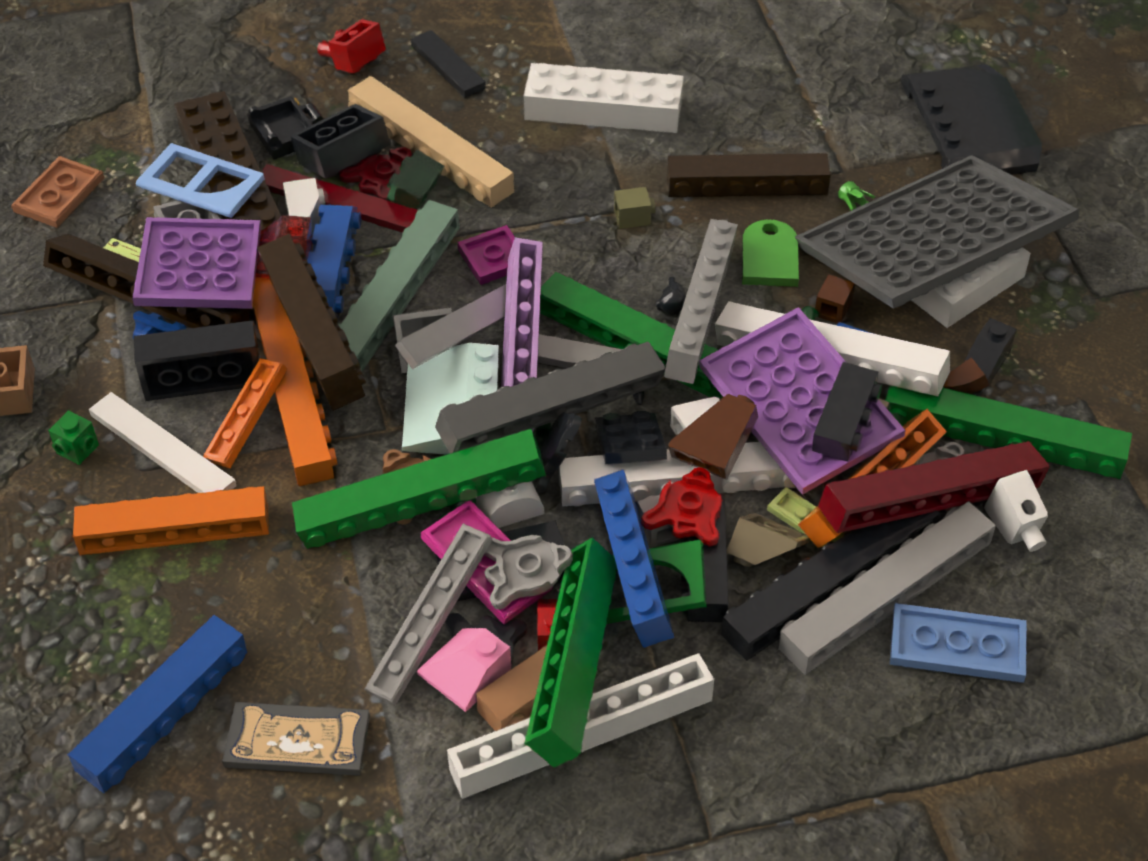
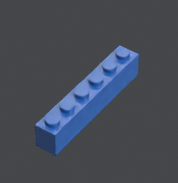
(633, 559)
(158, 704)

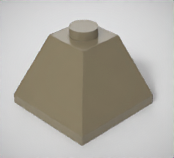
(762, 539)

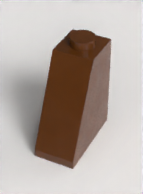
(716, 436)

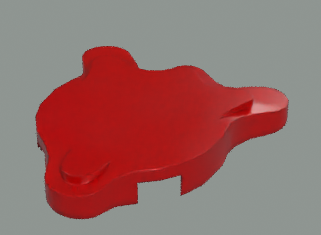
(689, 507)

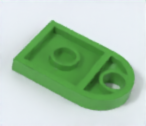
(770, 258)

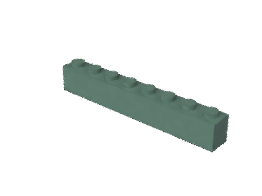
(399, 278)

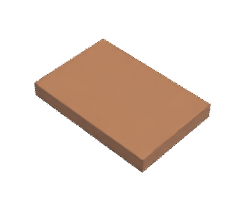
(58, 191)

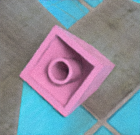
(467, 665)

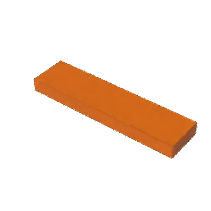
(245, 413)

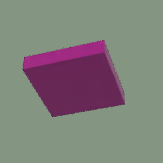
(488, 253)

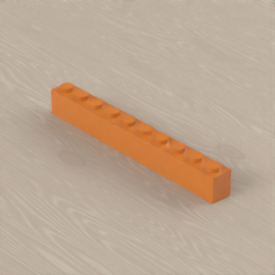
(295, 393)

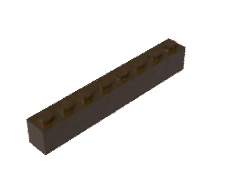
(118, 276)

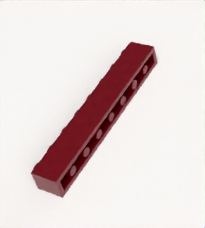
(926, 486)

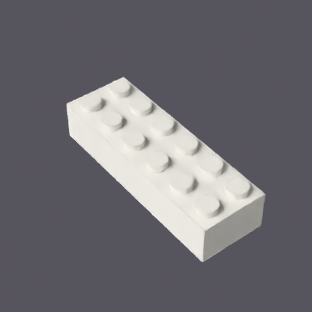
(603, 97)

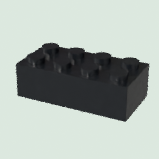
(196, 360)

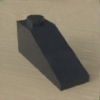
(992, 348)

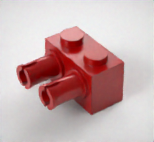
(354, 46)

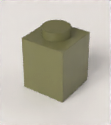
(633, 207)

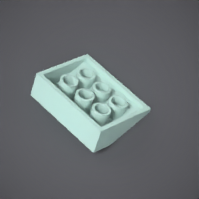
(445, 380)

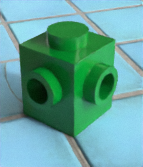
(73, 437)

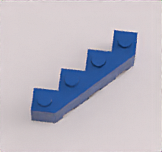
(332, 248)

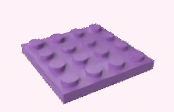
(197, 263)

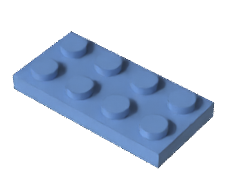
(958, 642)

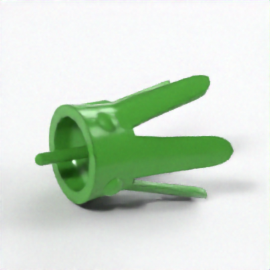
(852, 193)

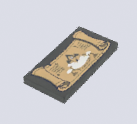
(296, 738)

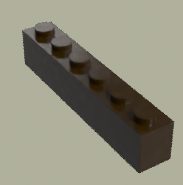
(748, 175)

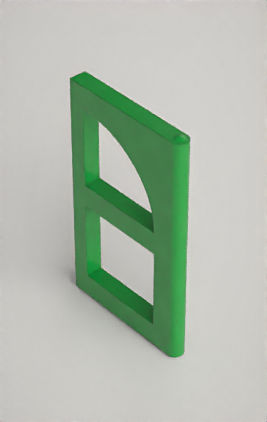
(688, 561)

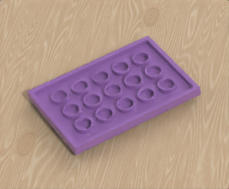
(789, 377)

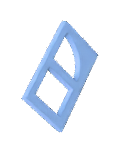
(223, 202)

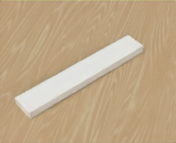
(160, 445)

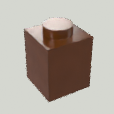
(834, 298)

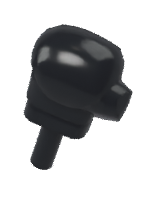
(672, 298)

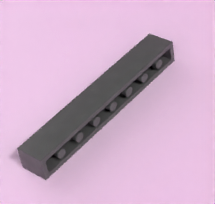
(545, 398)

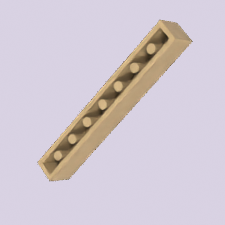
(418, 131)

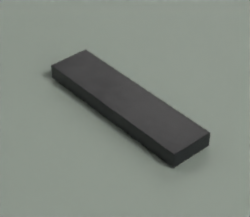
(448, 63)

